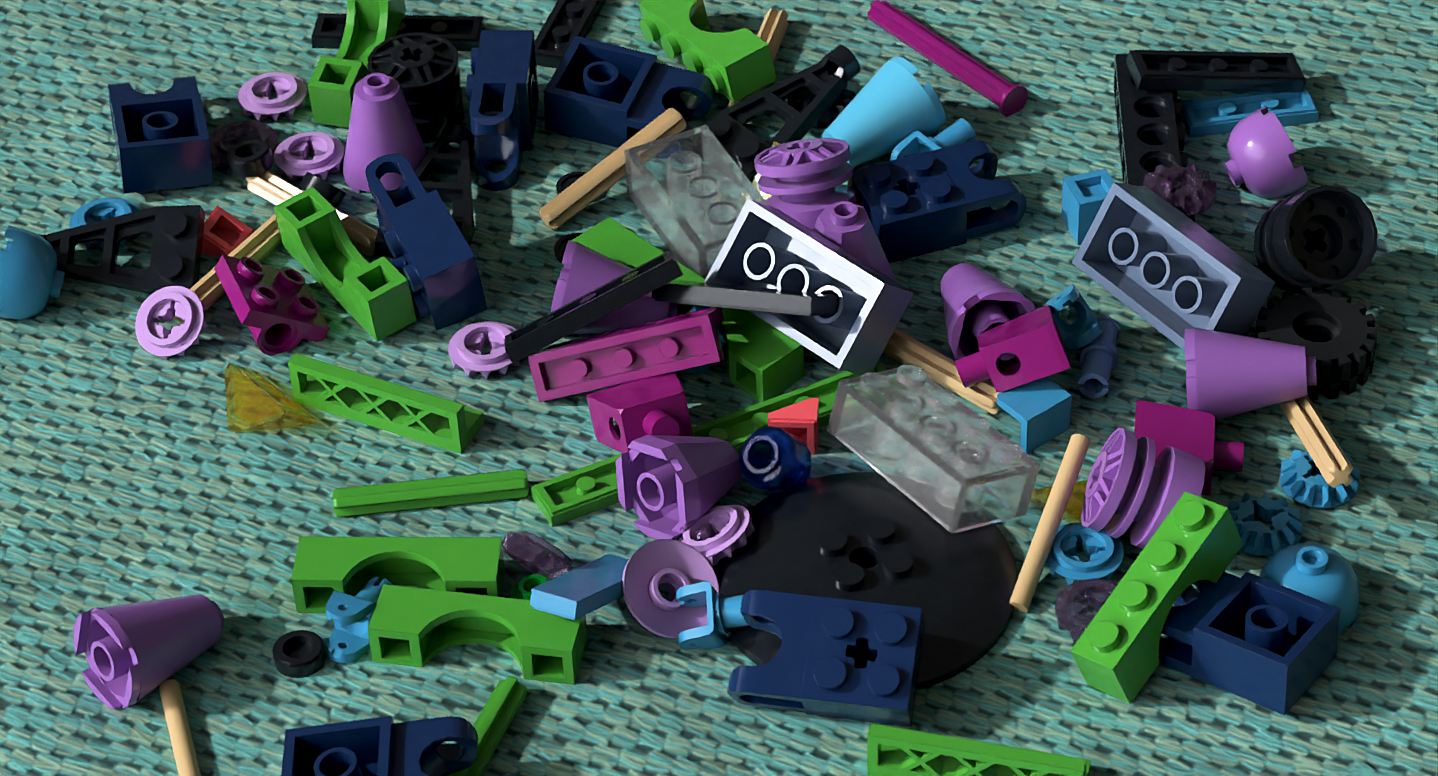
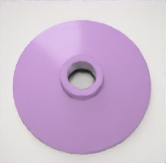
(666, 566)

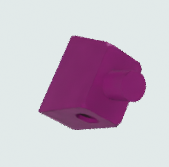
(1036, 348)
(640, 409)
(1189, 432)

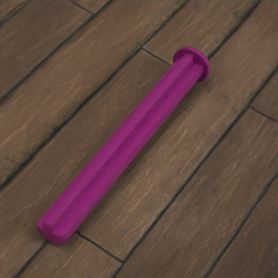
(988, 84)

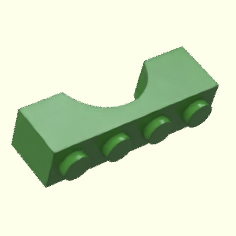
(732, 60)
(335, 78)
(368, 291)
(433, 563)
(419, 623)
(1124, 637)

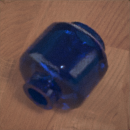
(775, 460)

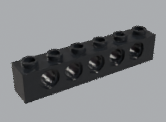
(1146, 127)

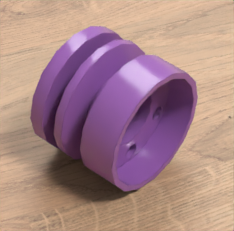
(806, 177)
(1135, 488)

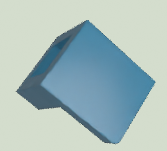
(1082, 200)
(1040, 408)

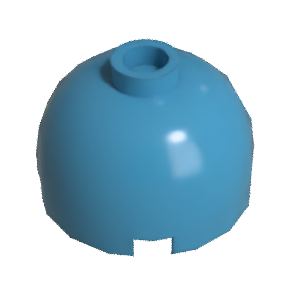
(27, 274)
(1318, 574)

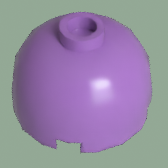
(1263, 157)

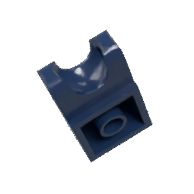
(616, 91)
(502, 103)
(160, 137)
(936, 199)
(426, 245)
(1251, 638)
(819, 652)
(381, 748)

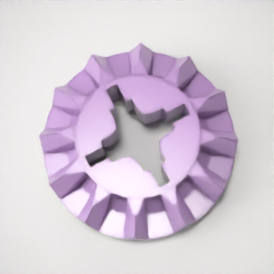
(255, 95)
(293, 153)
(162, 307)
(469, 342)
(729, 523)

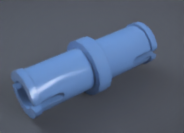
(1099, 360)

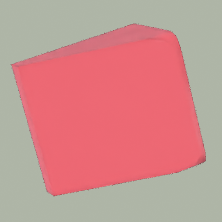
(223, 233)
(800, 420)

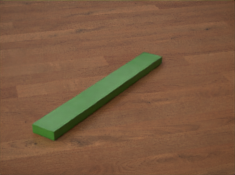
(596, 484)

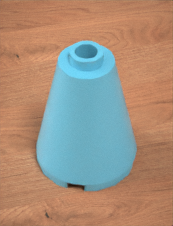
(887, 112)

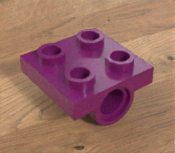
(271, 303)

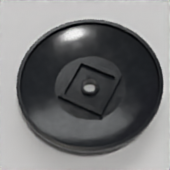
(818, 532)

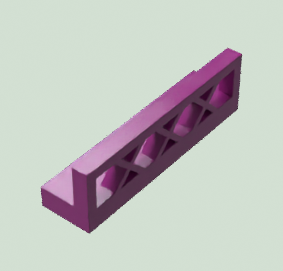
(627, 354)

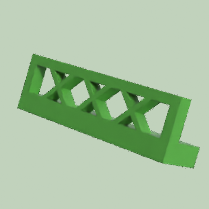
(383, 404)
(919, 753)

